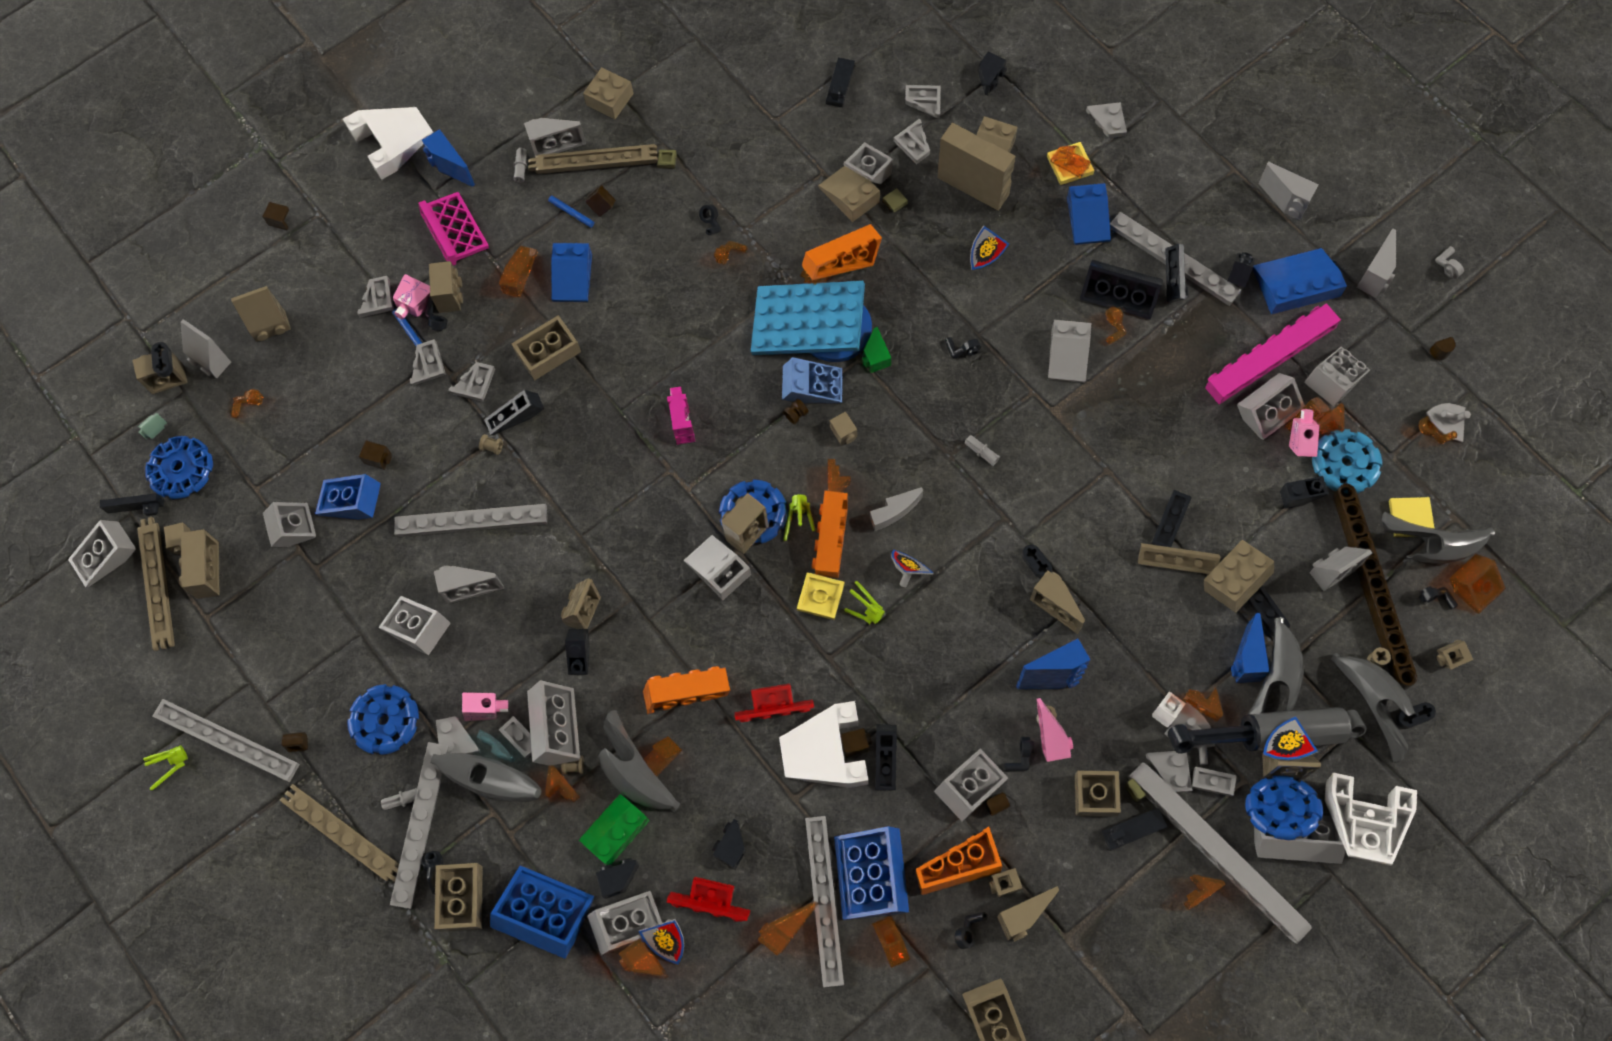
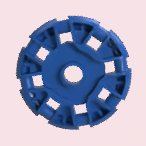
(177, 478)
(775, 500)
(372, 715)
(1284, 797)

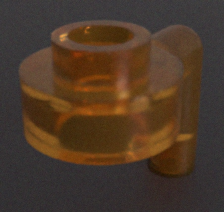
(722, 253)
(1115, 318)
(251, 397)
(1428, 429)

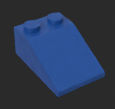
(445, 158)
(1089, 213)
(571, 272)
(348, 497)
(1251, 657)

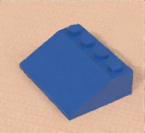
(1299, 280)
(1056, 669)
(871, 873)
(541, 911)

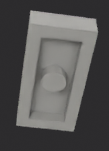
(518, 736)
(1213, 781)

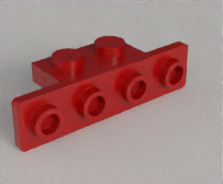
(773, 701)
(711, 898)

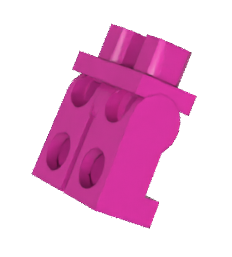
(680, 418)

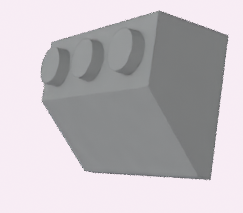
(1271, 405)

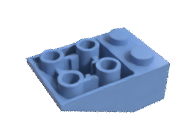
(811, 382)

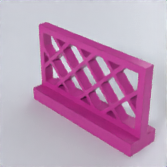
(441, 236)

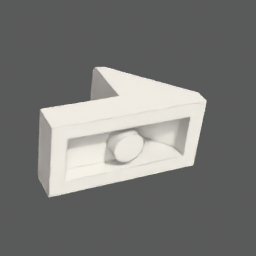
(1168, 709)

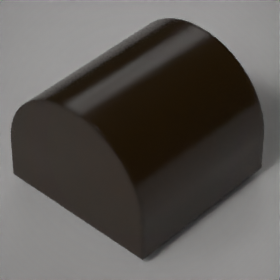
(1443, 348)
(295, 742)
(997, 804)

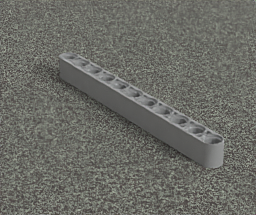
(1221, 854)

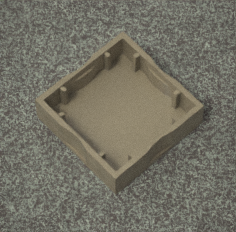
(975, 166)

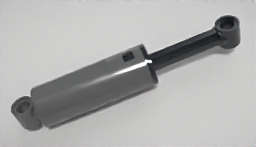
(1322, 726)

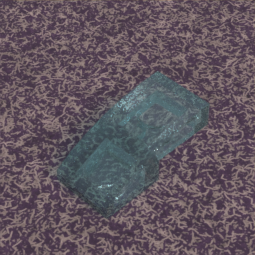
(498, 749)

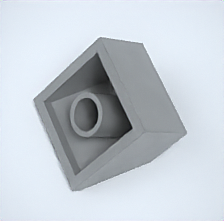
(870, 163)
(288, 523)

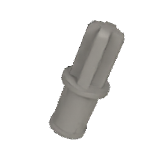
(520, 165)
(982, 450)
(399, 799)

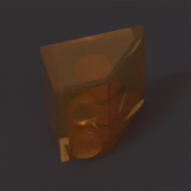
(1478, 582)
(641, 960)

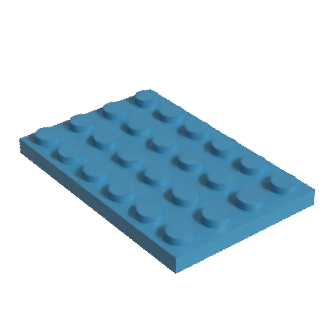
(808, 318)

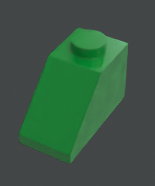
(876, 353)

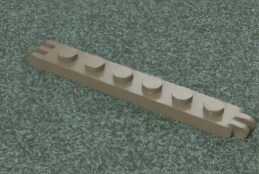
(593, 159)
(155, 584)
(341, 833)

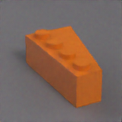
(843, 254)
(831, 534)
(685, 688)
(961, 864)

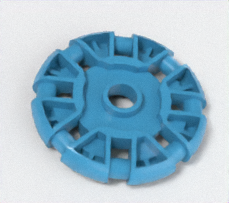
(1354, 453)

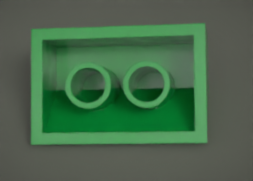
(614, 830)

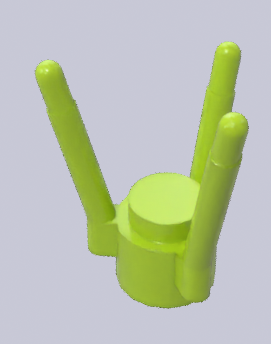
(798, 505)
(874, 611)
(174, 756)

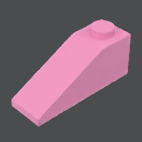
(1054, 740)

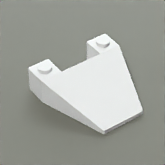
(396, 131)
(815, 749)
(1366, 828)

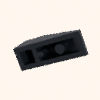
(515, 411)
(886, 756)

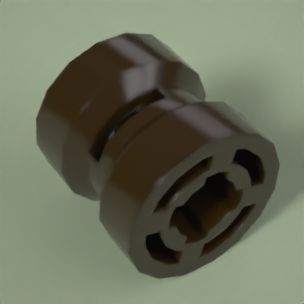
(795, 411)

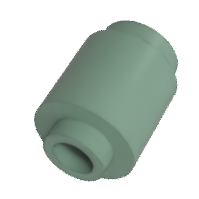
(152, 426)

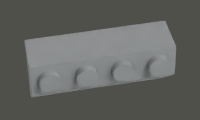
(553, 724)
(1319, 846)

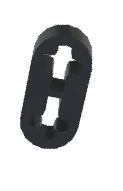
(157, 359)
(1033, 564)
(1417, 720)

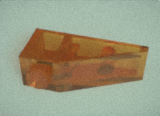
(517, 271)
(781, 931)

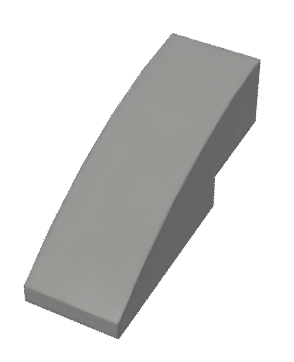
(895, 508)

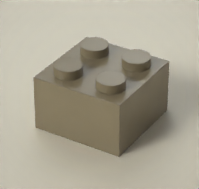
(608, 93)
(445, 287)
(153, 382)
(1097, 793)

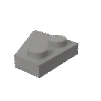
(924, 98)
(1109, 118)
(913, 142)
(377, 297)
(427, 363)
(475, 382)
(454, 735)
(1172, 769)

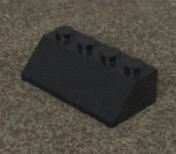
(1121, 289)

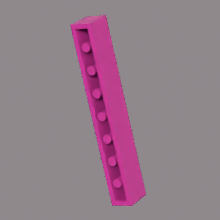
(1272, 353)

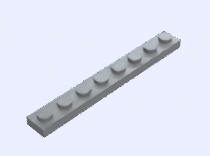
(1156, 247)
(470, 520)
(226, 740)
(418, 829)
(824, 894)

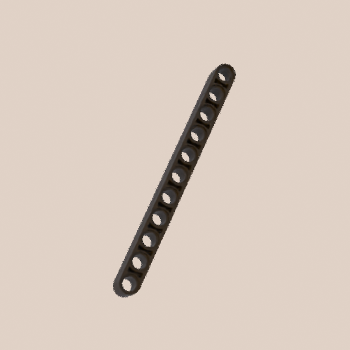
(1373, 594)

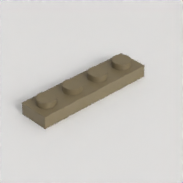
(1178, 558)

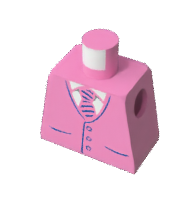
(411, 297)
(1304, 435)
(474, 706)

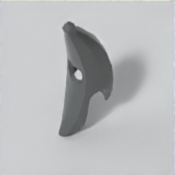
(1440, 544)
(1285, 668)
(1377, 689)
(632, 774)
(487, 777)

